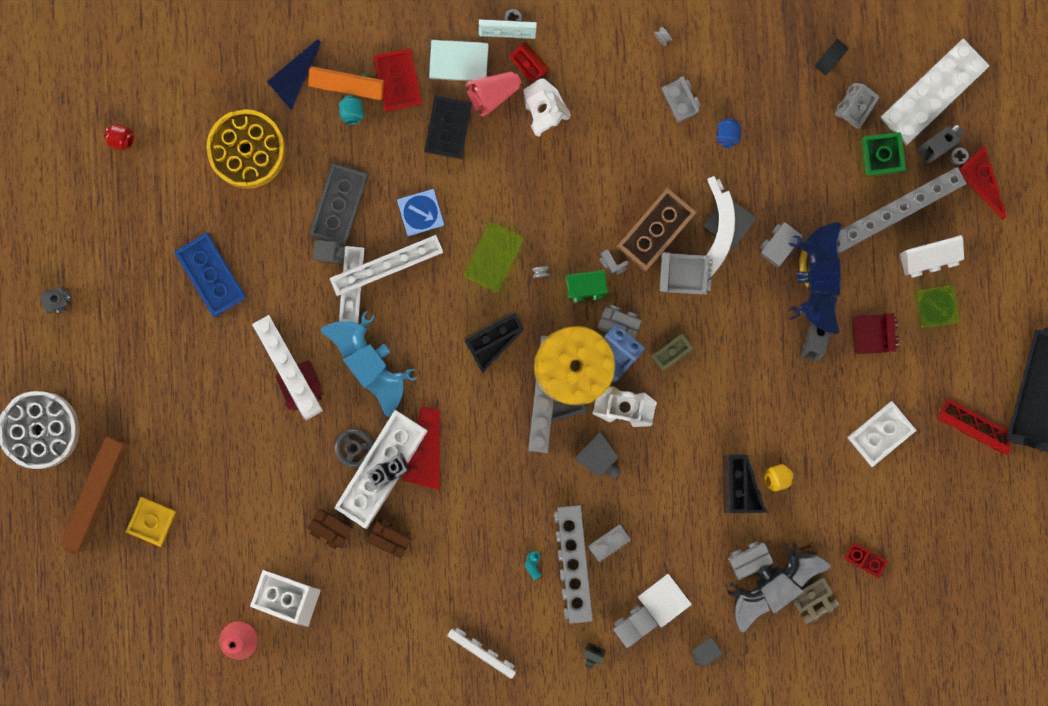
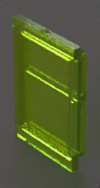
(493, 257)

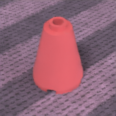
(491, 91)
(244, 637)

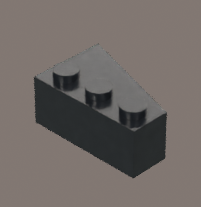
(493, 339)
(740, 487)

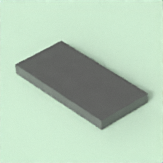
(339, 204)

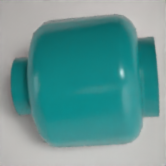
(351, 110)

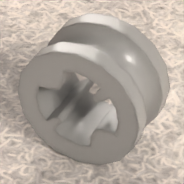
(515, 12)
(663, 36)
(962, 152)
(541, 272)

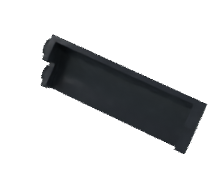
(1030, 413)

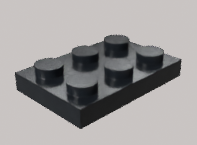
(448, 127)

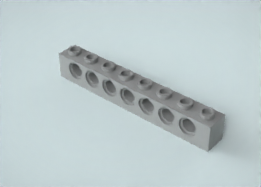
(899, 209)

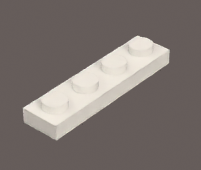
(351, 300)
(488, 656)

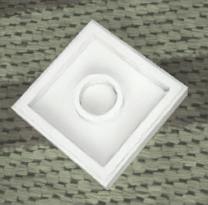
(664, 600)

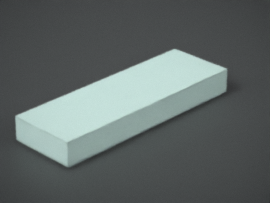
(507, 29)

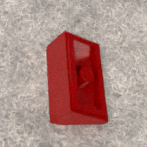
(529, 62)

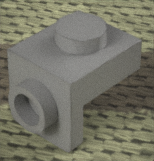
(608, 261)

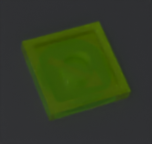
(937, 306)

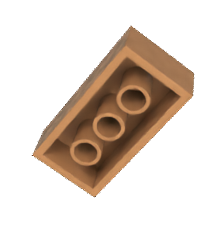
(656, 230)

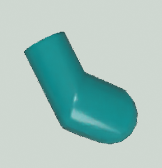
(531, 564)

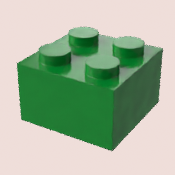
(882, 154)
(586, 285)

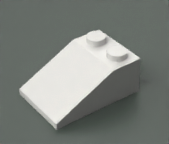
(285, 598)

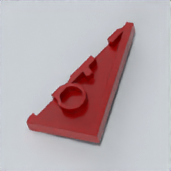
(979, 176)

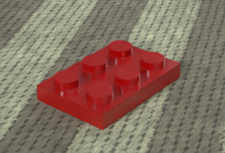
(399, 79)

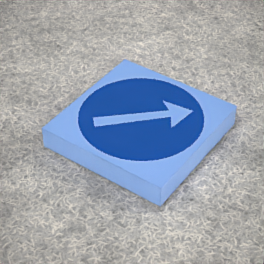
(420, 212)

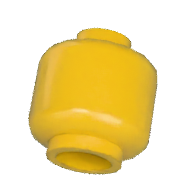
(778, 477)

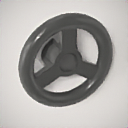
(344, 436)

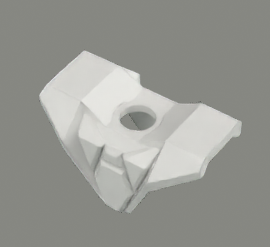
(544, 93)
(641, 408)

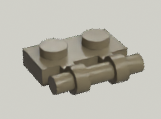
(813, 594)

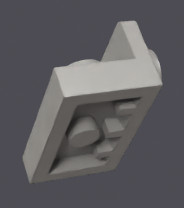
(681, 100)
(857, 104)

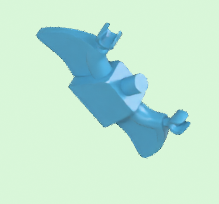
(367, 362)

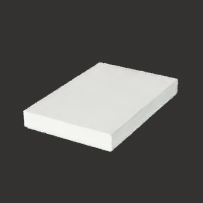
(881, 434)

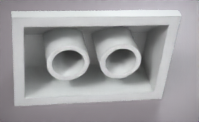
(932, 256)

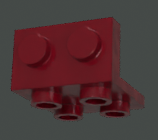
(875, 333)
(312, 380)

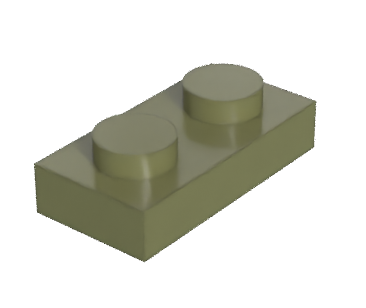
(672, 352)

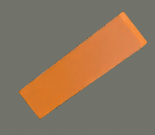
(346, 83)

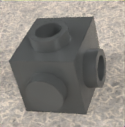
(56, 300)

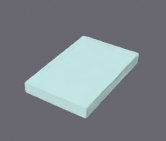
(458, 60)

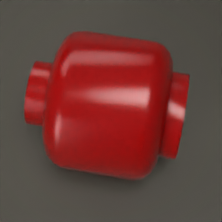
(119, 137)

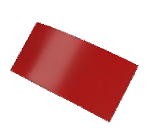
(866, 560)

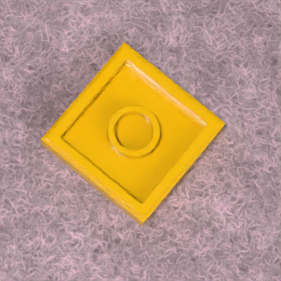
(151, 521)

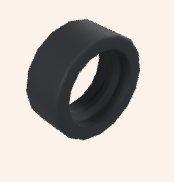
(831, 57)

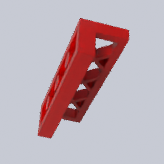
(972, 432)

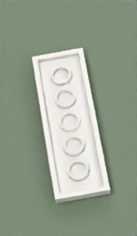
(935, 91)
(360, 499)

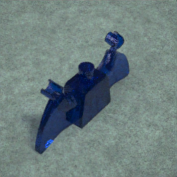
(822, 277)

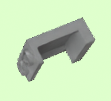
(685, 273)

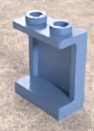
(624, 349)

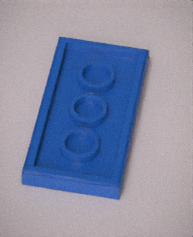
(210, 275)

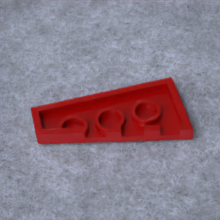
(426, 459)

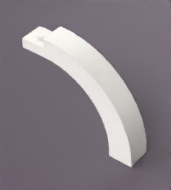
(726, 225)

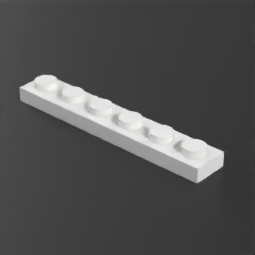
(386, 265)
(287, 367)

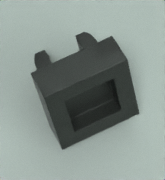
(593, 655)

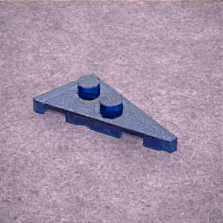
(290, 79)

